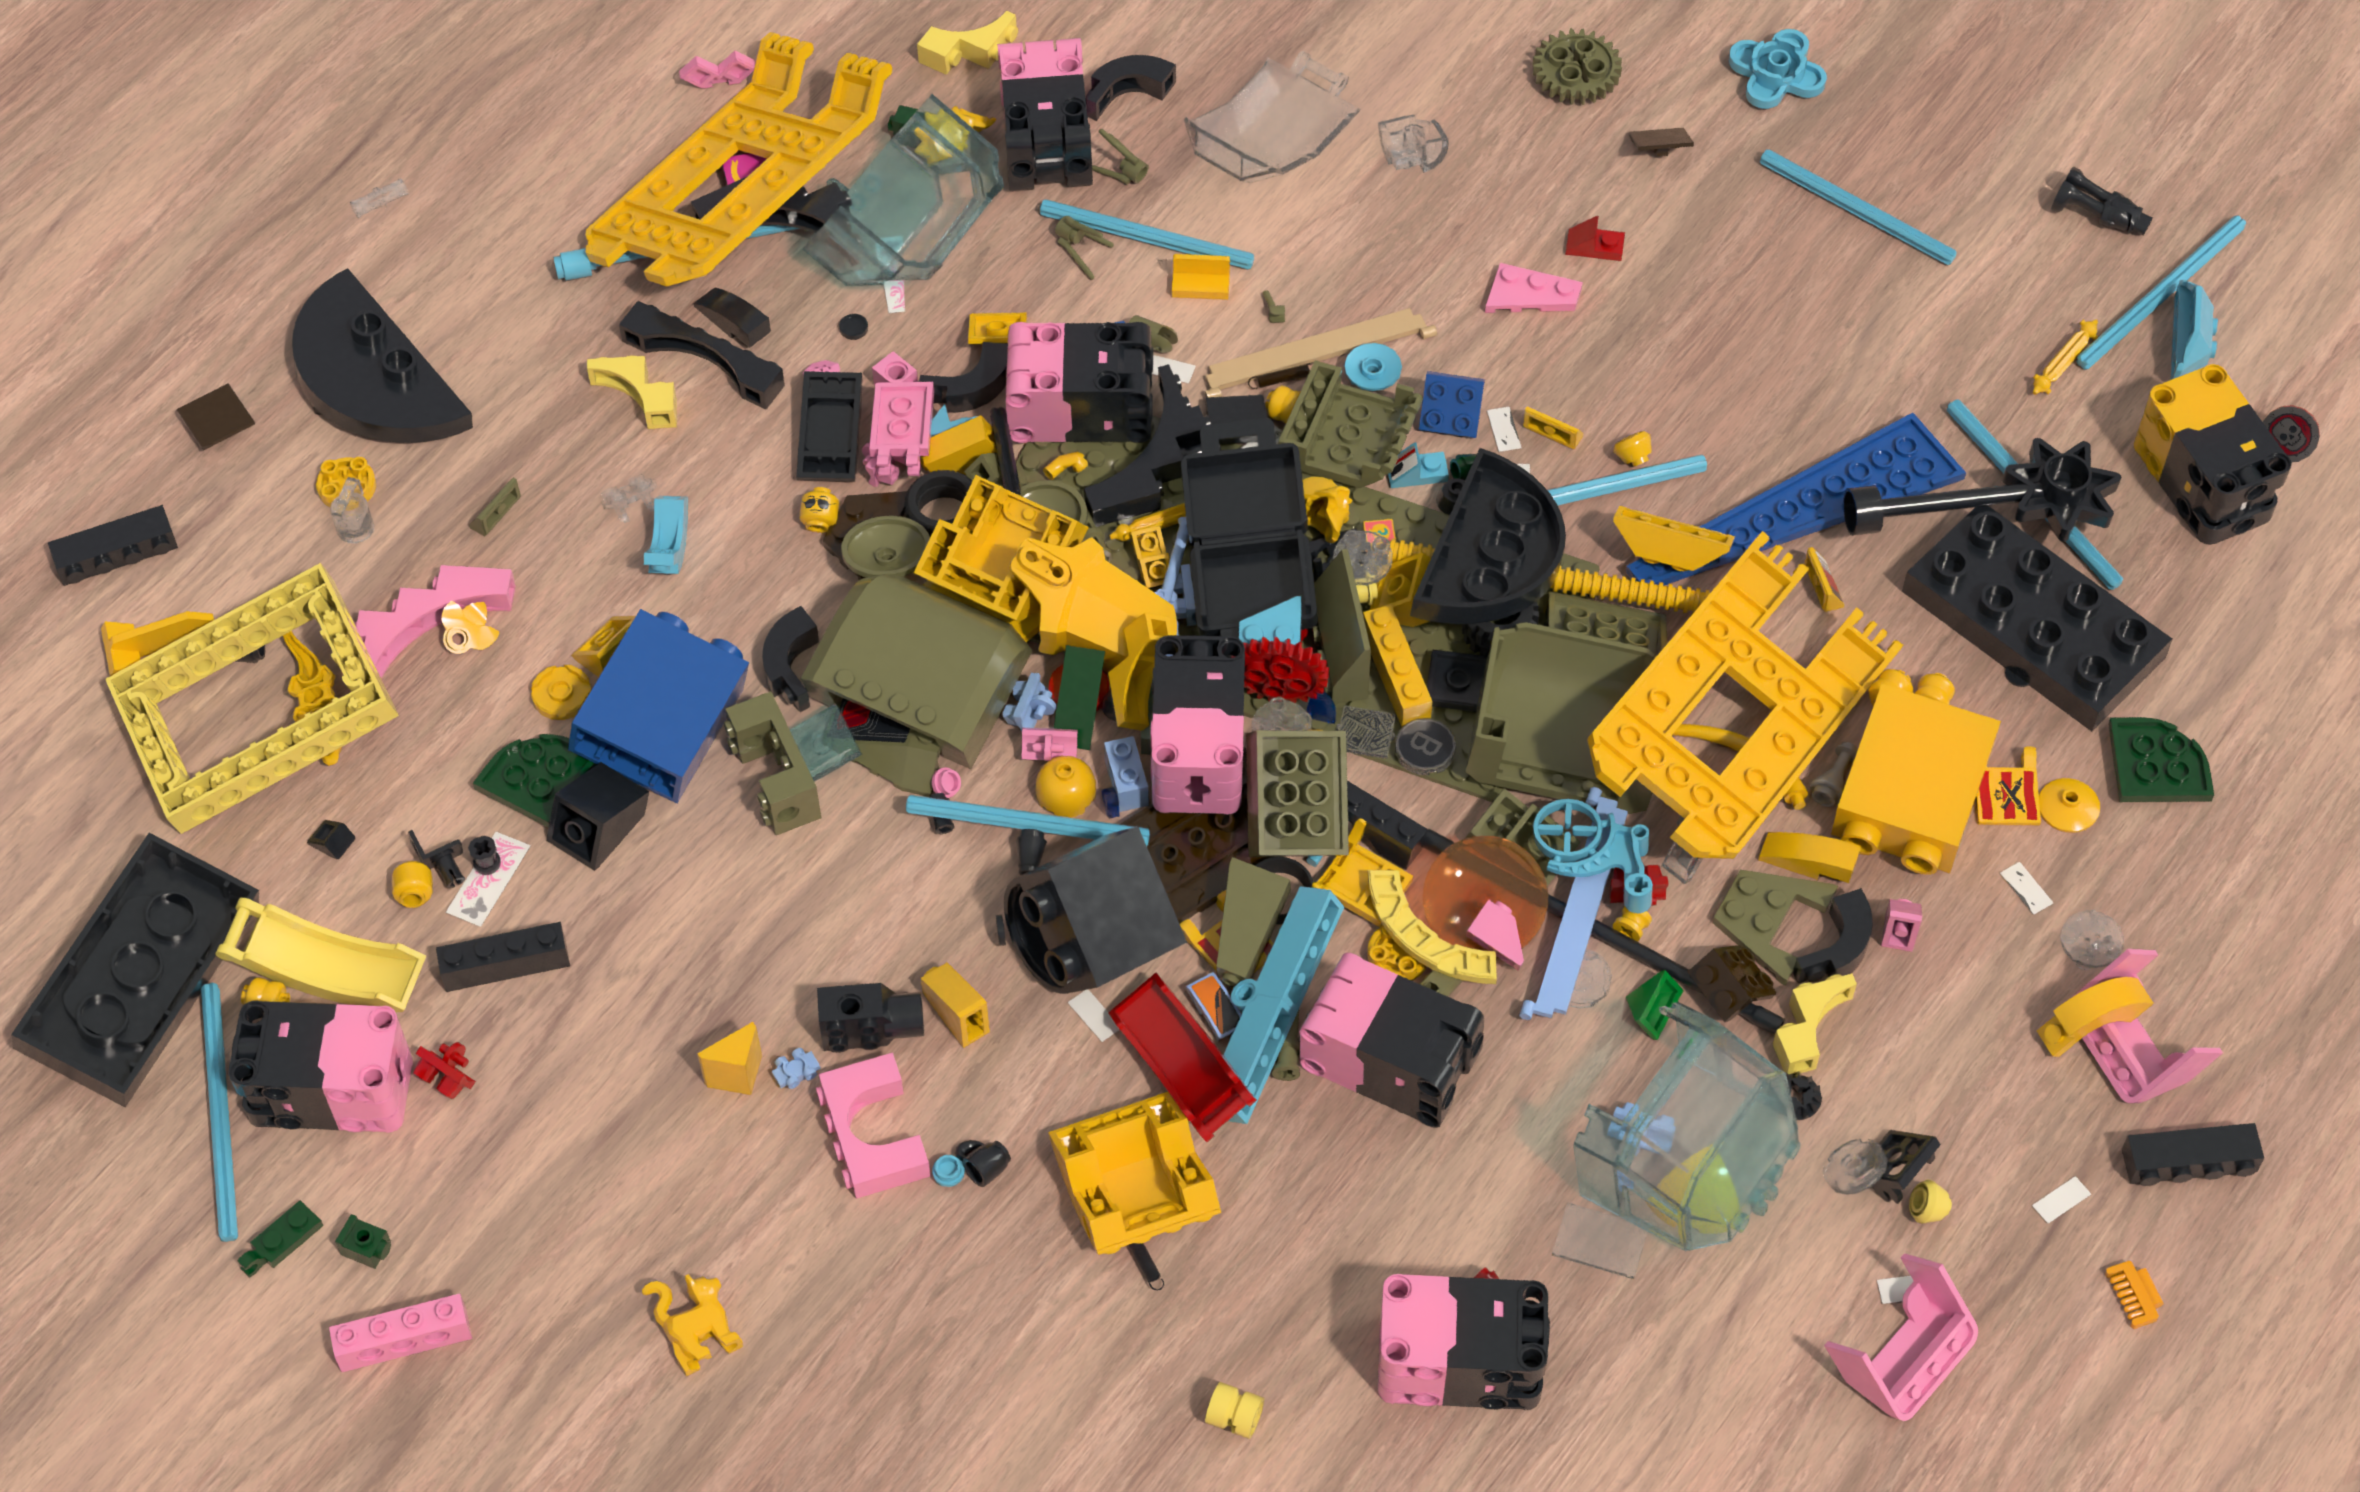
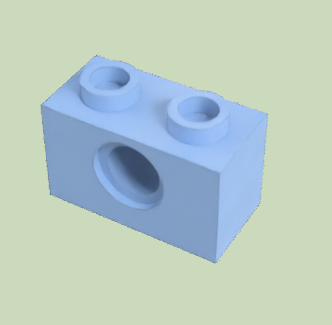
(1126, 773)

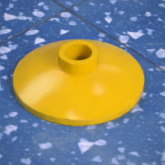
(2068, 815)

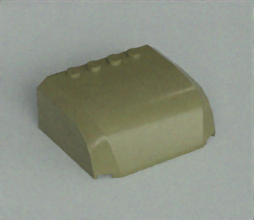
(919, 662)
(1541, 704)

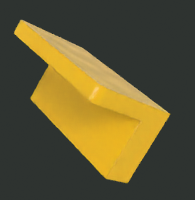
(1201, 276)

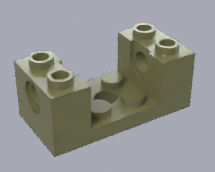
(756, 730)

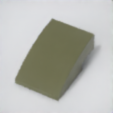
(1515, 821)

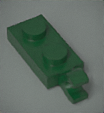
(280, 1238)

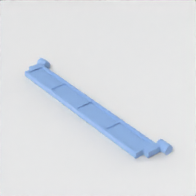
(1575, 926)

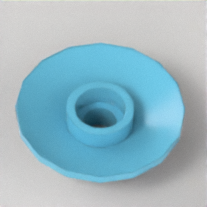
(1373, 358)

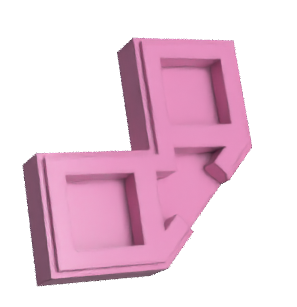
(704, 73)

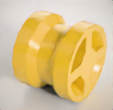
(1632, 923)

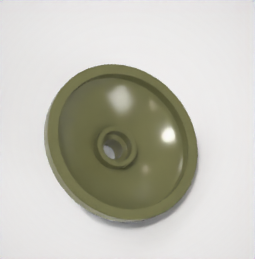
(1057, 497)
(884, 546)

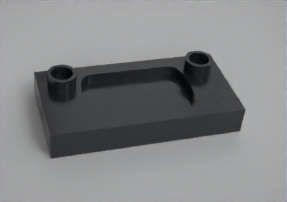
(133, 971)

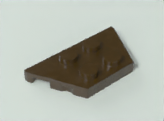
(858, 509)

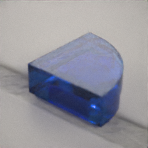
(1322, 708)
(1110, 802)

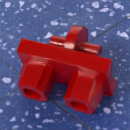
(1659, 883)
(454, 1078)

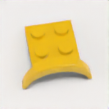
(1349, 876)

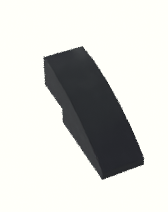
(734, 316)

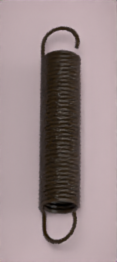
(1282, 376)

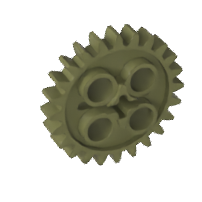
(1577, 66)

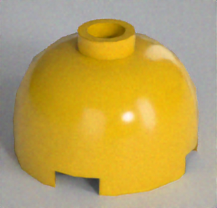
(1065, 786)

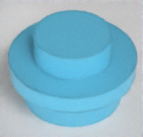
(948, 1171)

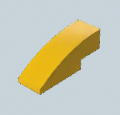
(1810, 855)

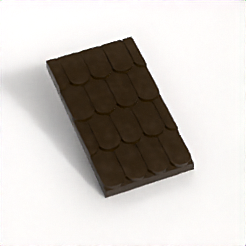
(1196, 851)

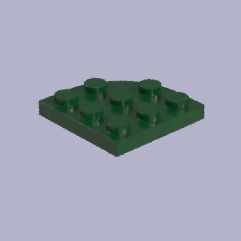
(2158, 762)
(530, 774)

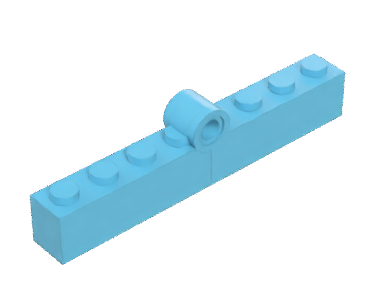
(1276, 996)

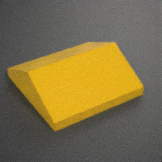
(992, 326)

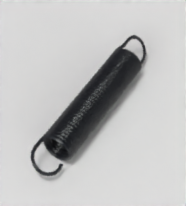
(1146, 1263)

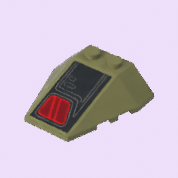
(892, 749)

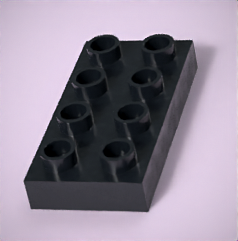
(2036, 615)

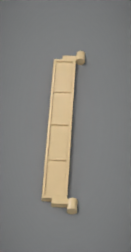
(1315, 348)

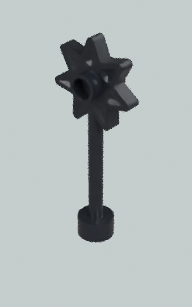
(2049, 487)

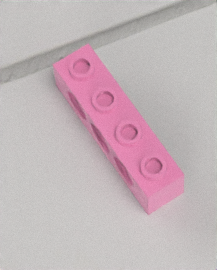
(400, 1333)

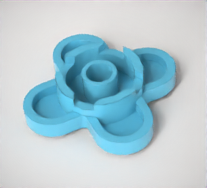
(1777, 68)

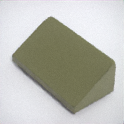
(496, 508)

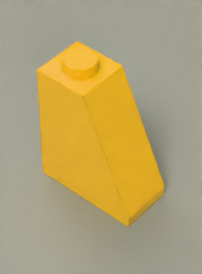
(959, 446)
(956, 1003)

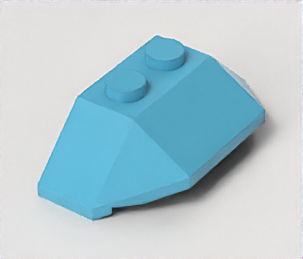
(2192, 329)

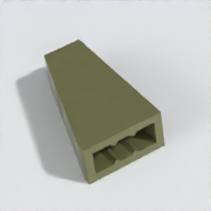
(1249, 917)

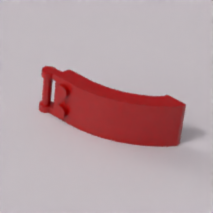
(1182, 1056)

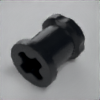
(484, 855)

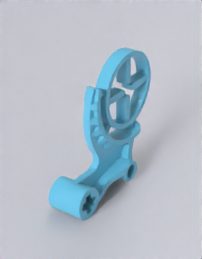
(1621, 850)

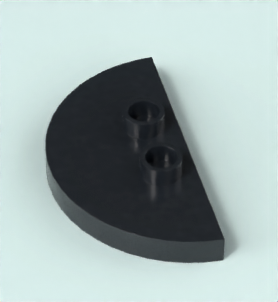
(367, 371)
(1495, 548)

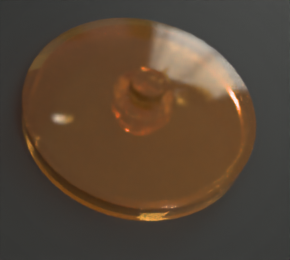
(1482, 871)

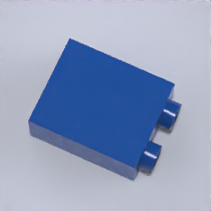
(659, 703)

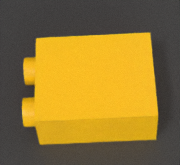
(1915, 779)

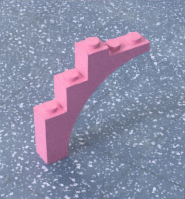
(421, 609)

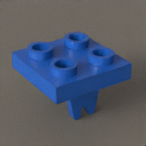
(1451, 404)

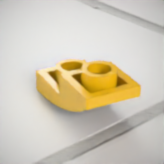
(1150, 555)

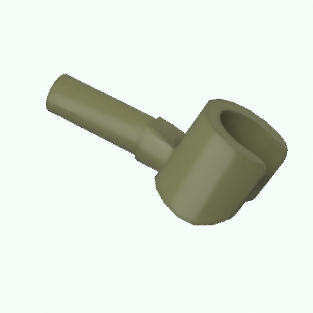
(1276, 313)

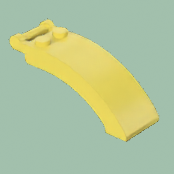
(322, 959)

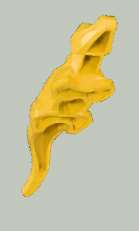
(311, 685)

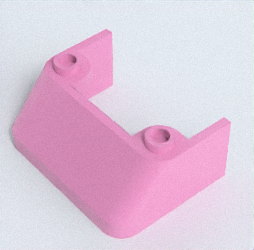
(2129, 1053)
(1920, 1352)

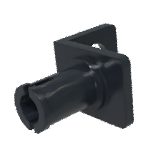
(442, 859)

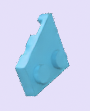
(1278, 621)

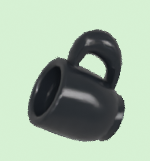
(984, 1162)

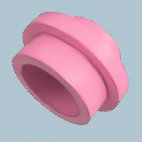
(946, 781)

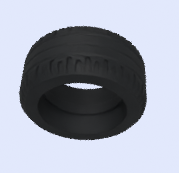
(931, 487)

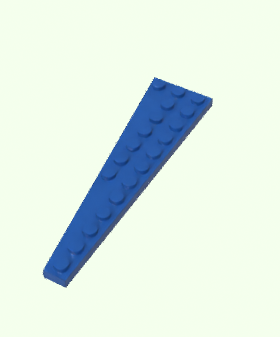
(1896, 459)

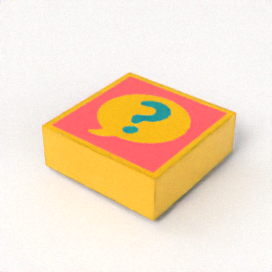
(1381, 527)

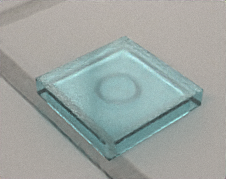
(825, 742)

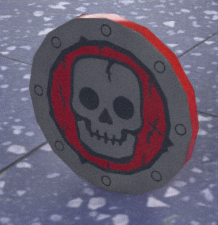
(2294, 431)

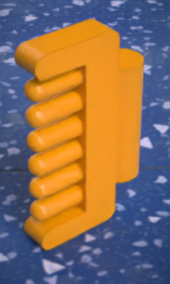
(2143, 1293)

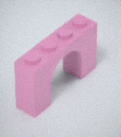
(869, 1166)

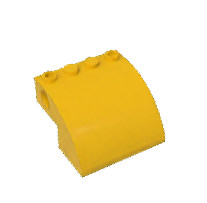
(979, 545)
(1134, 1173)

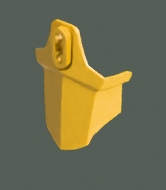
(1088, 601)

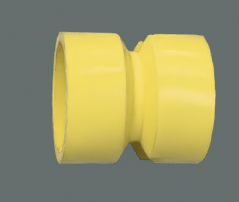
(1234, 1410)

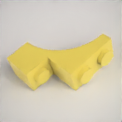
(944, 48)
(631, 377)
(1809, 1003)

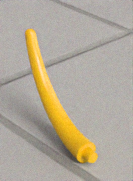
(1736, 741)

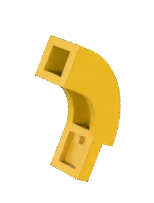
(2101, 1004)

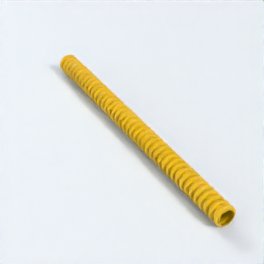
(1597, 584)

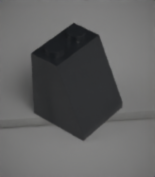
(595, 814)

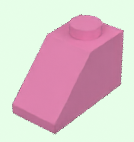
(1901, 924)
(1497, 931)

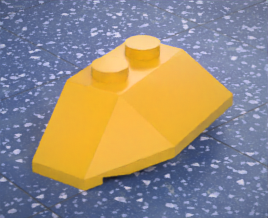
(1669, 540)

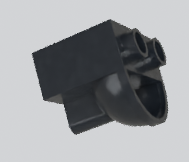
(1091, 914)

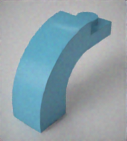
(669, 535)

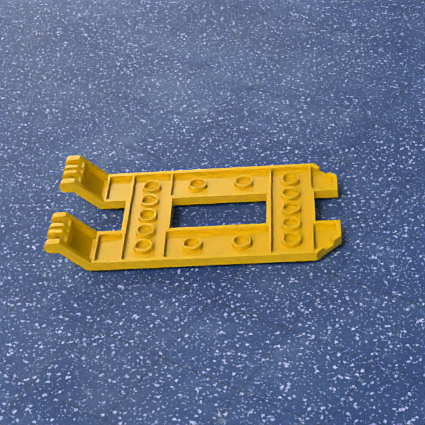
(750, 123)
(1805, 707)

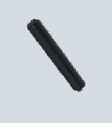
(1005, 450)

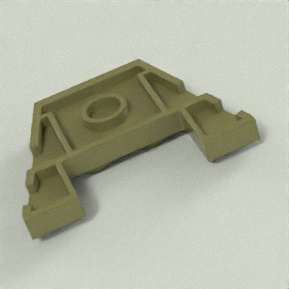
(1758, 908)

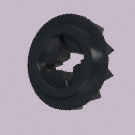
(1810, 1099)

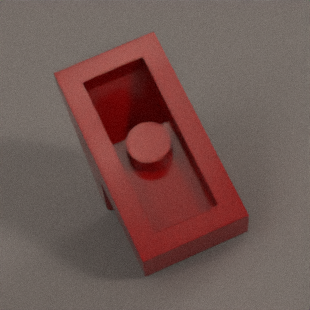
(1591, 242)

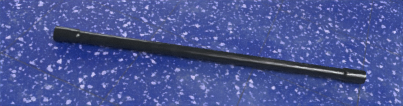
(1756, 1014)

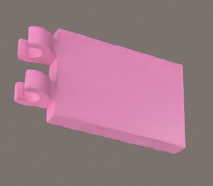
(901, 424)

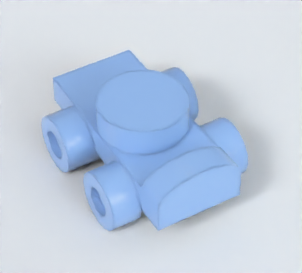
(795, 1071)

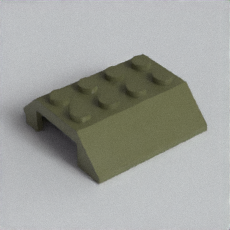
(1348, 430)

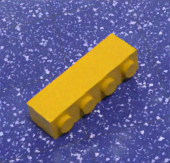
(1397, 665)

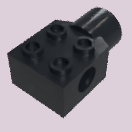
(867, 1016)

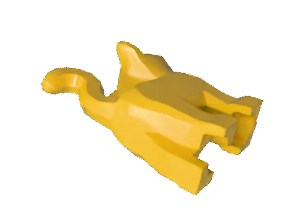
(694, 1325)

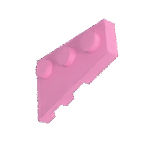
(1524, 288)

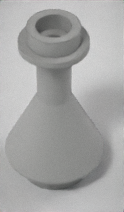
(1830, 785)

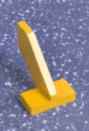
(126, 645)

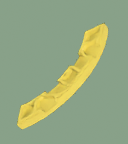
(1420, 940)

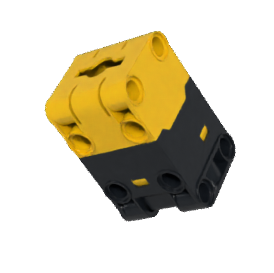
(2211, 454)

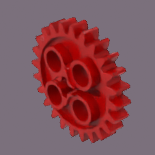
(1283, 670)

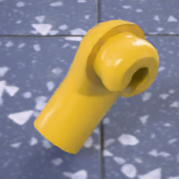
(1063, 462)

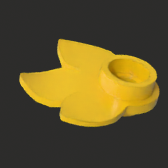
(470, 624)

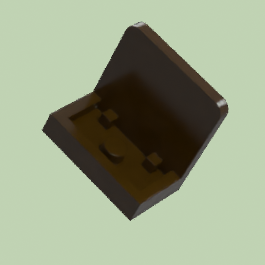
(1731, 980)

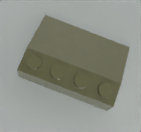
(1607, 621)
(1342, 632)
(1297, 793)

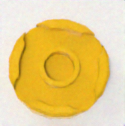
(560, 691)

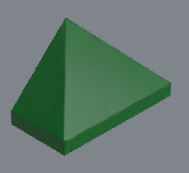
(1646, 1000)

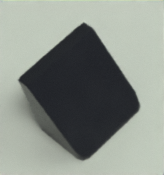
(332, 838)

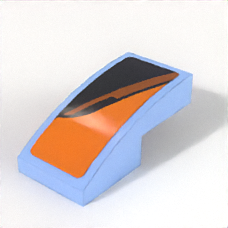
(1215, 1004)

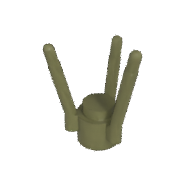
(1131, 166)
(1073, 232)

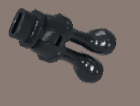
(2112, 210)

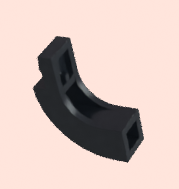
(1126, 75)
(975, 387)
(784, 642)
(1854, 923)

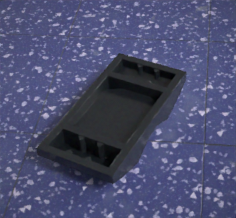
(829, 426)

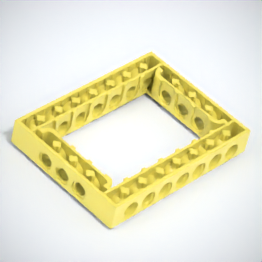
(222, 642)

